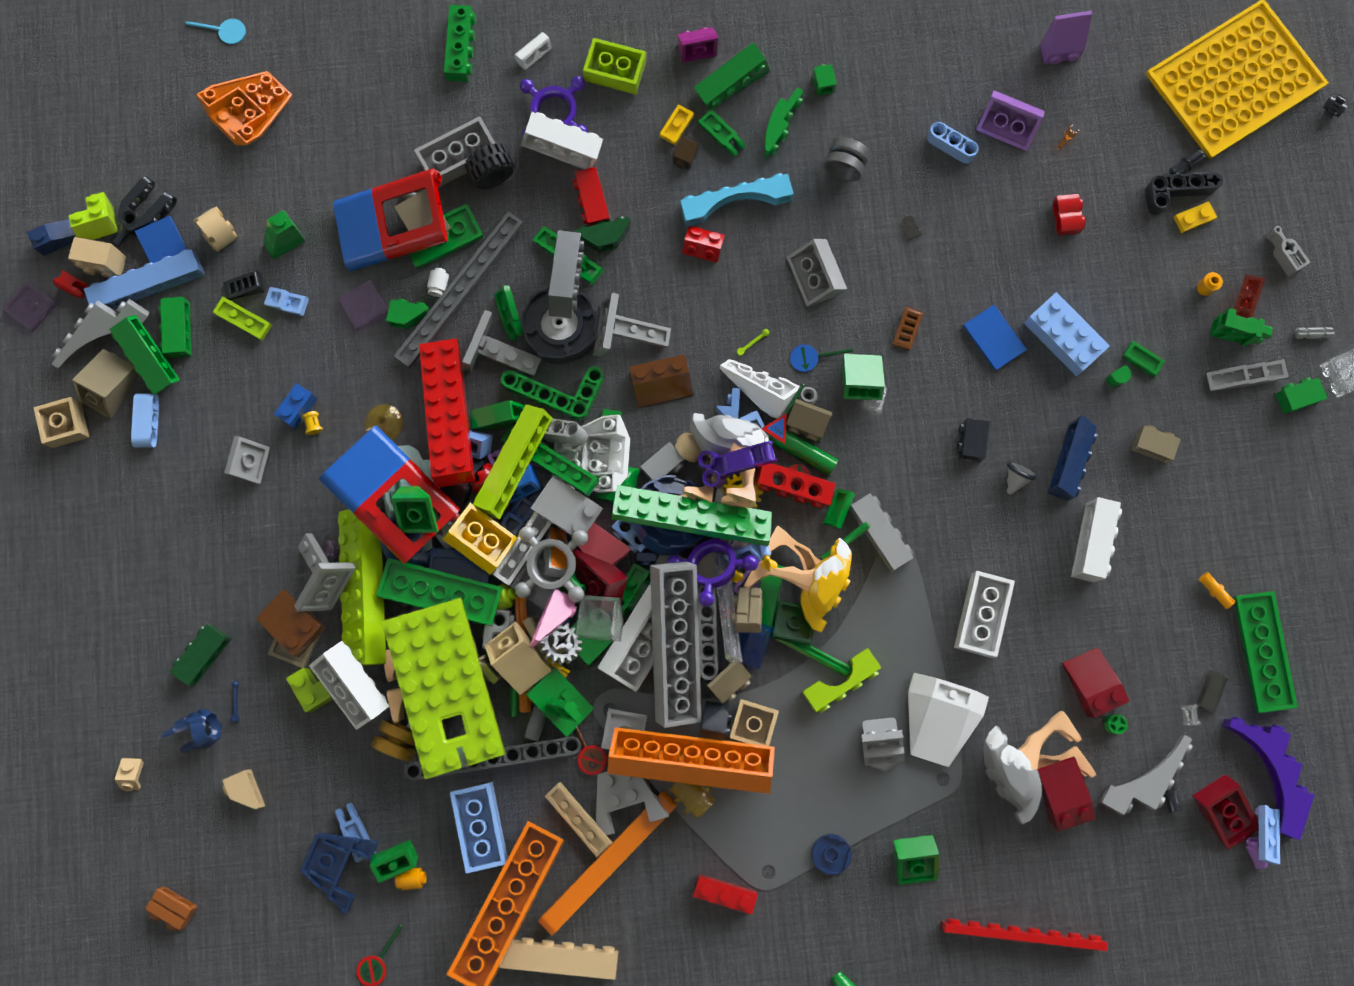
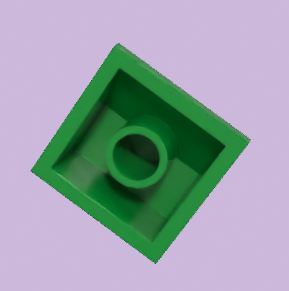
(414, 510)
(916, 859)

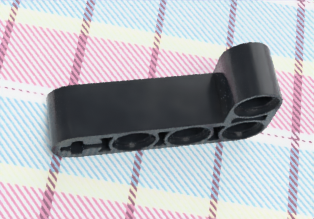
(1205, 185)

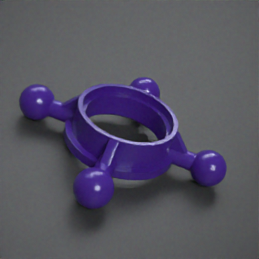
(577, 84)
(706, 597)

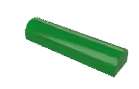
(806, 453)

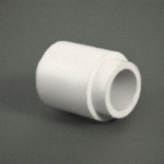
(437, 282)

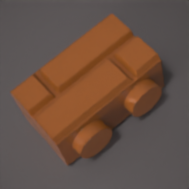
(171, 909)

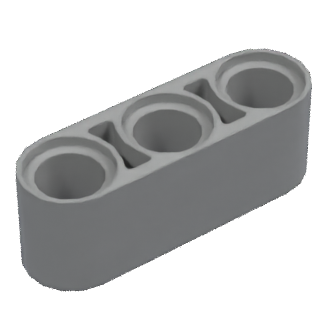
(565, 433)

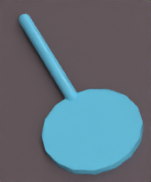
(230, 31)

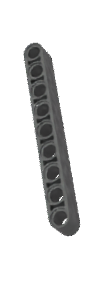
(504, 760)

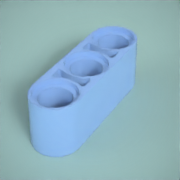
(948, 134)
(145, 420)

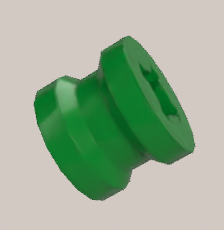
(1120, 724)

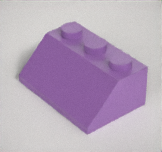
(1010, 120)

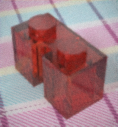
(1249, 296)

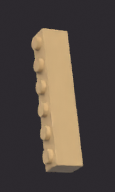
(562, 959)

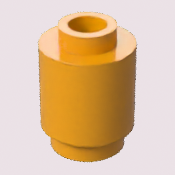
(1209, 284)
(411, 879)

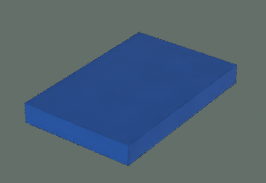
(994, 337)

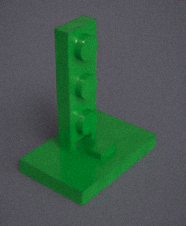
(559, 701)

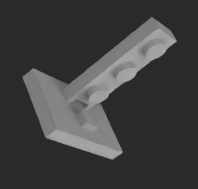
(625, 328)
(497, 350)
(326, 578)

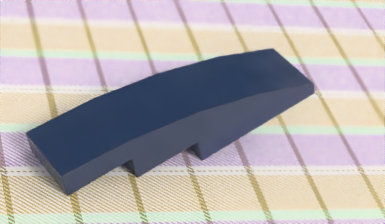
(520, 513)

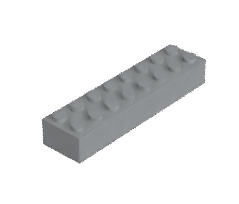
(675, 643)

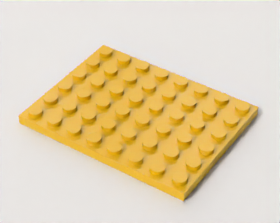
(1236, 78)

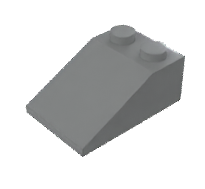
(566, 507)

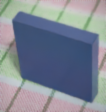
(160, 239)

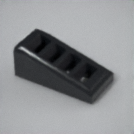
(257, 288)

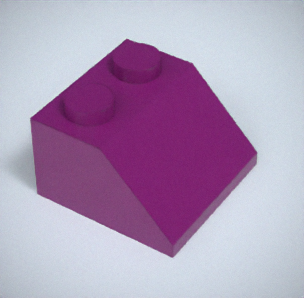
(697, 44)

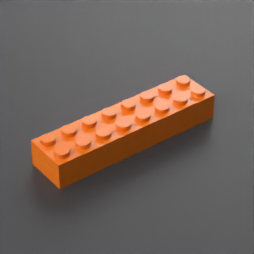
(691, 760)
(506, 907)

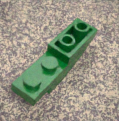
(779, 122)

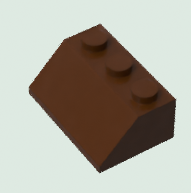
(661, 381)

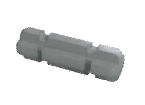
(1314, 333)

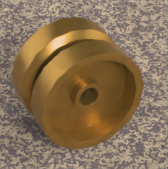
(396, 742)

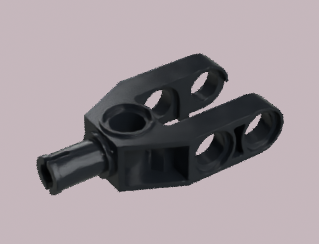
(131, 201)

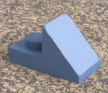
(733, 400)

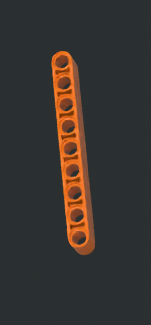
(602, 867)

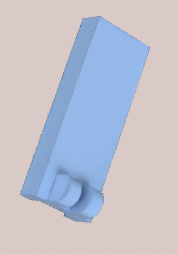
(1269, 834)

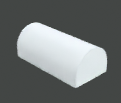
(533, 51)

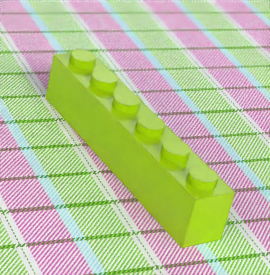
(512, 461)

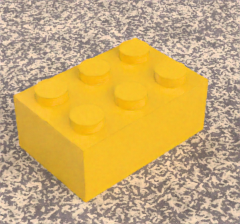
(480, 538)

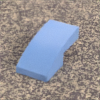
(286, 301)

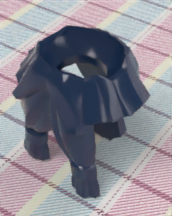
(196, 723)

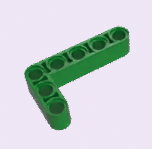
(555, 395)

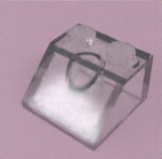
(1340, 373)
(600, 618)

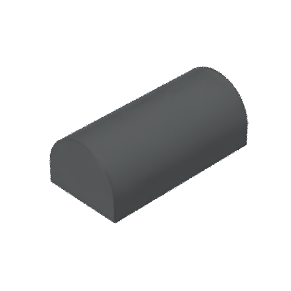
(535, 724)

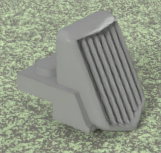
(882, 744)

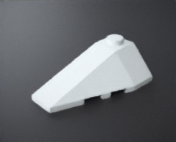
(766, 392)

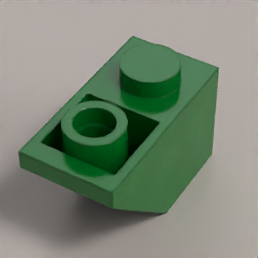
(405, 314)

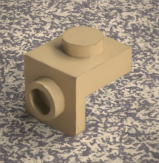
(128, 774)

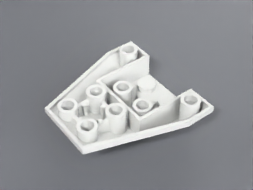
(603, 453)
(941, 717)

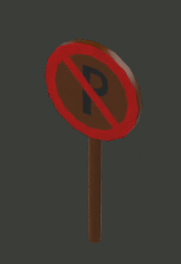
(591, 758)

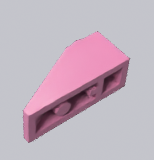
(556, 612)

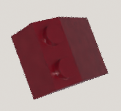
(599, 576)
(1095, 683)
(1065, 794)
(1227, 811)

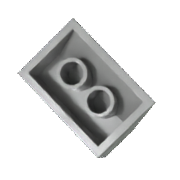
(816, 272)

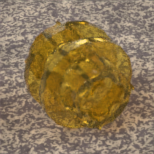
(693, 797)

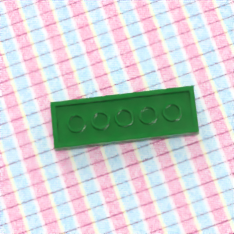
(429, 587)
(1265, 652)

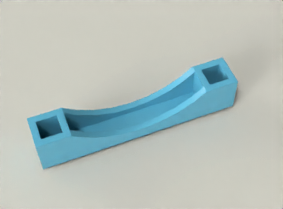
(770, 190)

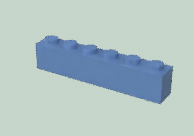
(146, 280)

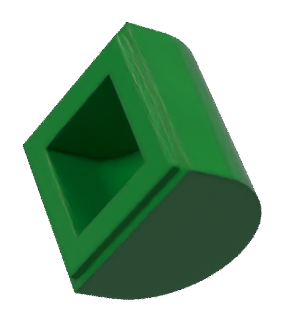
(1119, 377)

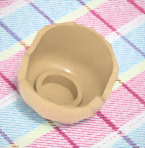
(688, 447)

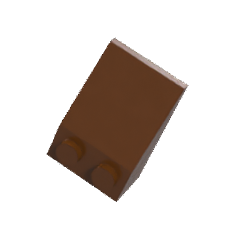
(290, 628)

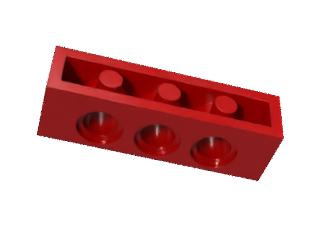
(823, 488)

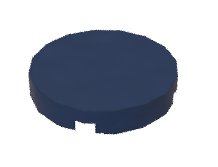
(831, 854)

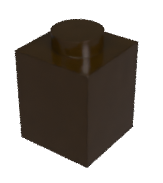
(685, 153)

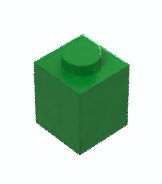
(824, 79)

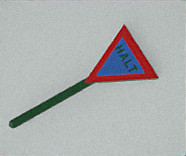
(777, 428)

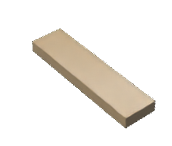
(578, 819)

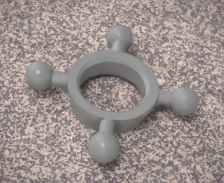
(523, 589)

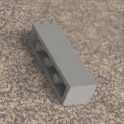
(882, 534)

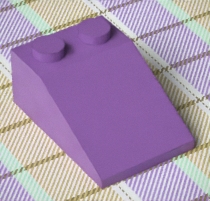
(1066, 37)

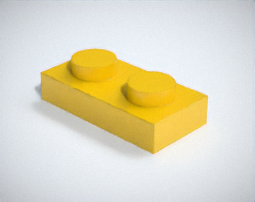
(676, 124)
(1195, 217)

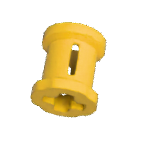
(311, 423)

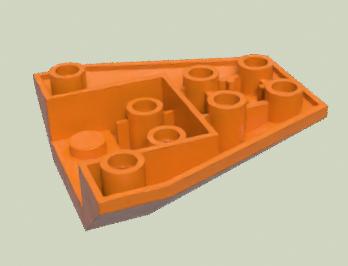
(244, 105)

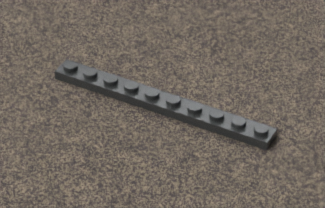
(459, 289)

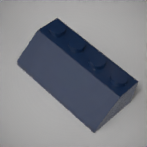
(1072, 459)

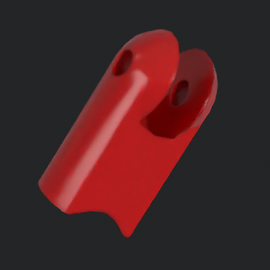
(70, 284)

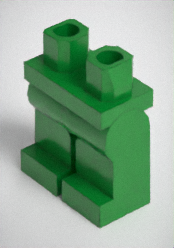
(1240, 329)

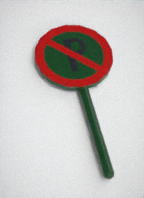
(372, 969)

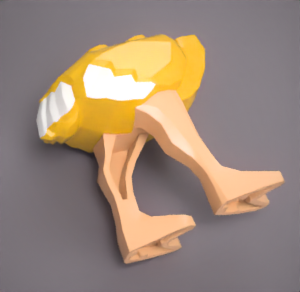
(819, 580)

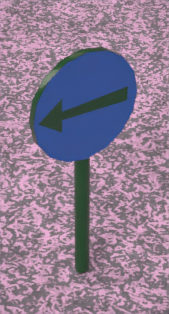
(805, 357)

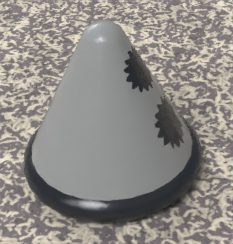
(1018, 477)

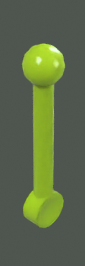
(740, 351)

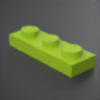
(242, 318)

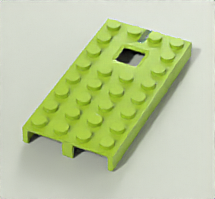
(440, 680)

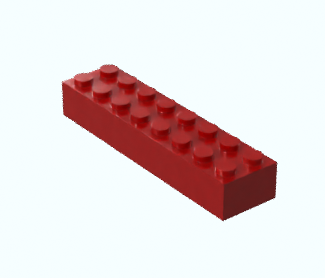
(446, 413)

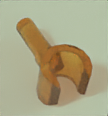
(1069, 134)

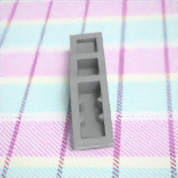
(1247, 375)

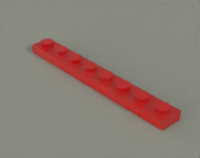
(1032, 935)

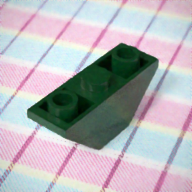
(605, 234)

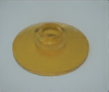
(393, 417)

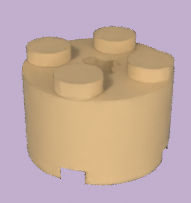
(215, 229)

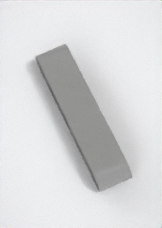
(708, 640)

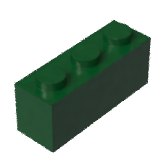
(200, 654)

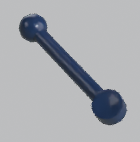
(235, 717)

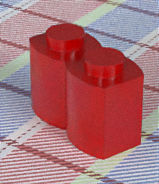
(1068, 214)

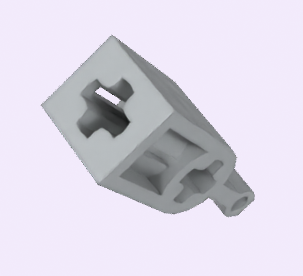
(1287, 252)

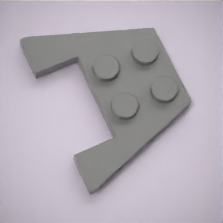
(622, 791)

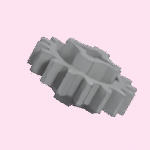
(568, 650)

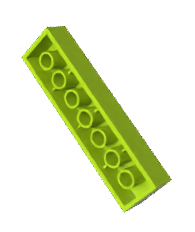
(361, 607)

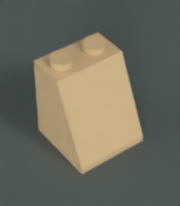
(515, 659)

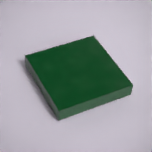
(791, 624)

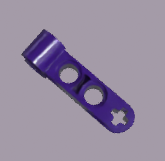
(735, 462)

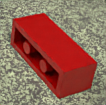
(591, 196)
(725, 894)

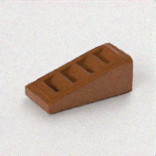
(911, 313)

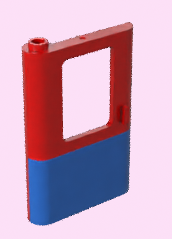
(364, 227)
(368, 473)

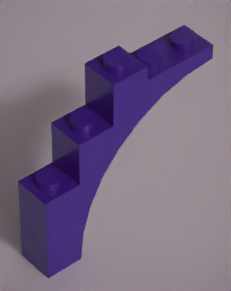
(1284, 772)

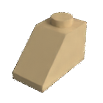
(243, 789)

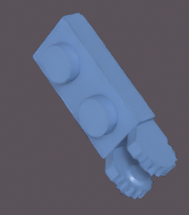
(352, 828)

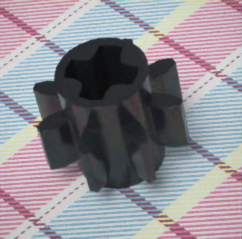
(1334, 106)

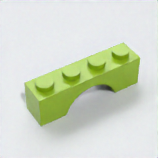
(862, 666)

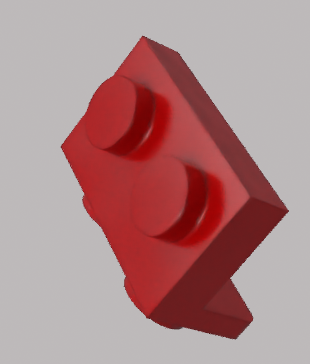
(703, 244)

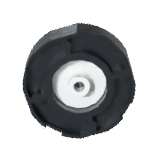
(559, 338)

